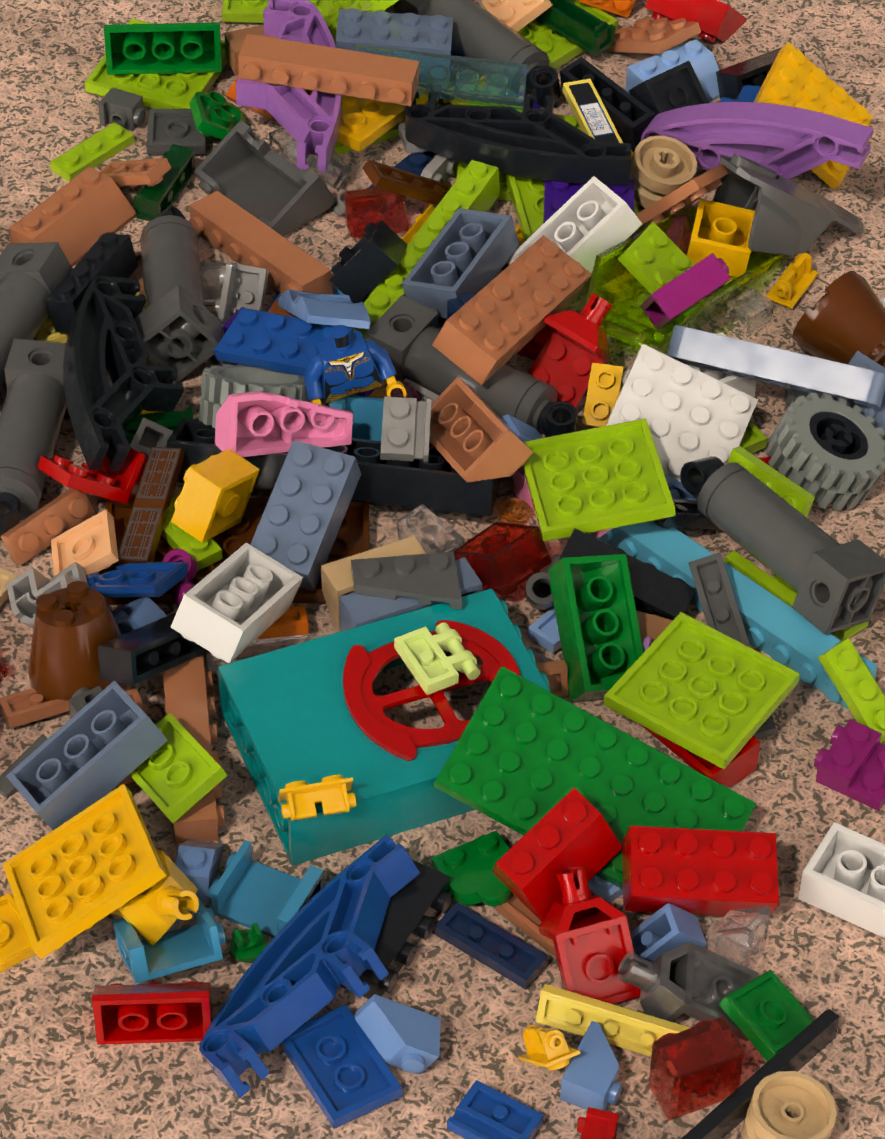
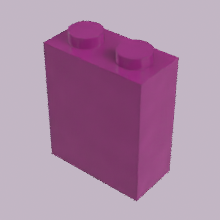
(685, 291)

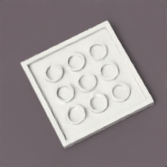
(685, 410)

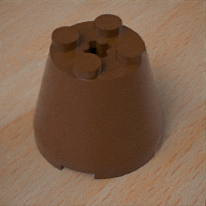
(844, 322)
(66, 641)

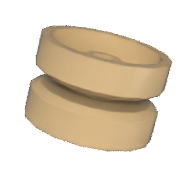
(659, 168)
(790, 1108)

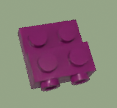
(854, 764)

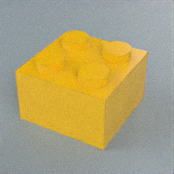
(721, 231)
(214, 495)

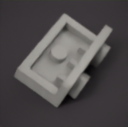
(241, 288)

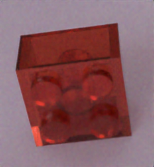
(505, 555)
(695, 1068)

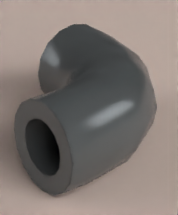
(539, 589)

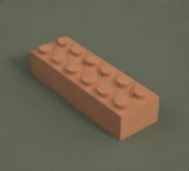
(511, 309)

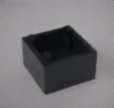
(671, 90)
(368, 261)

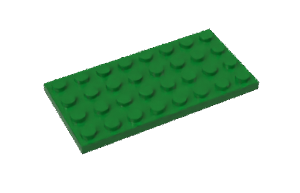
(534, 748)

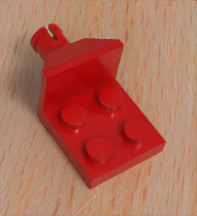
(571, 350)
(112, 485)
(588, 940)

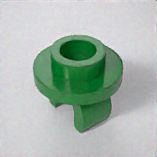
(247, 944)

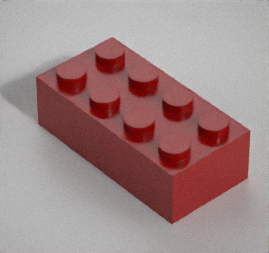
(698, 870)

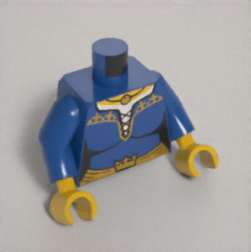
(347, 367)

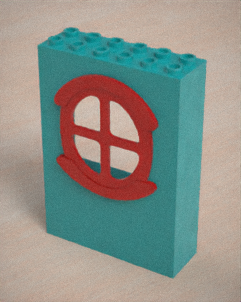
(316, 716)

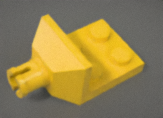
(159, 907)

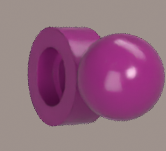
(184, 585)

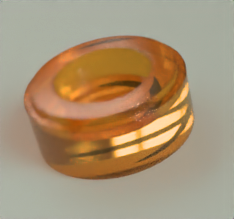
(513, 511)

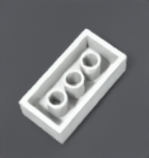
(587, 224)
(236, 602)
(847, 878)

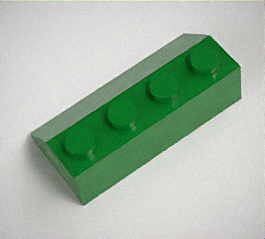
(163, 48)
(595, 622)

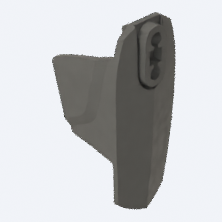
(786, 214)

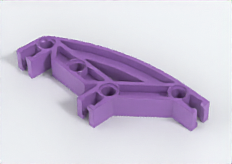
(308, 118)
(771, 134)

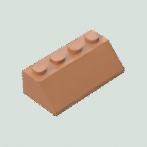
(76, 215)
(474, 436)

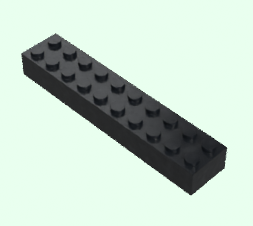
(380, 483)

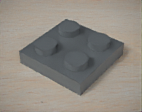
(173, 127)

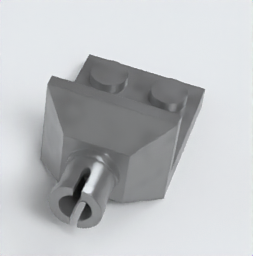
(686, 982)

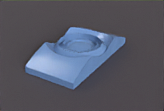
(325, 309)

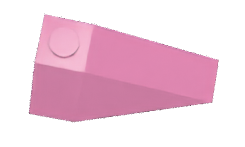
(269, 423)

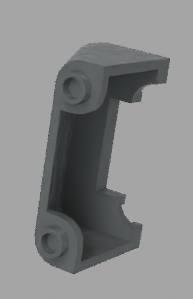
(263, 181)

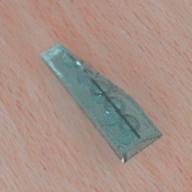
(464, 77)

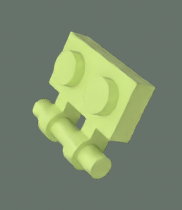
(428, 662)

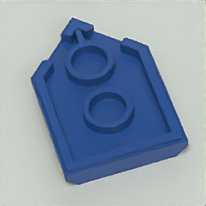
(138, 579)

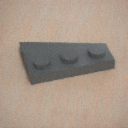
(415, 576)

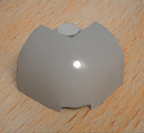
(32, 584)

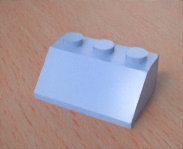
(693, 51)

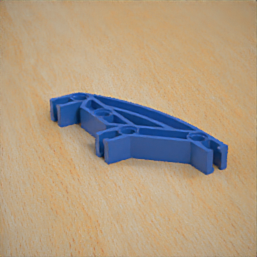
(306, 962)

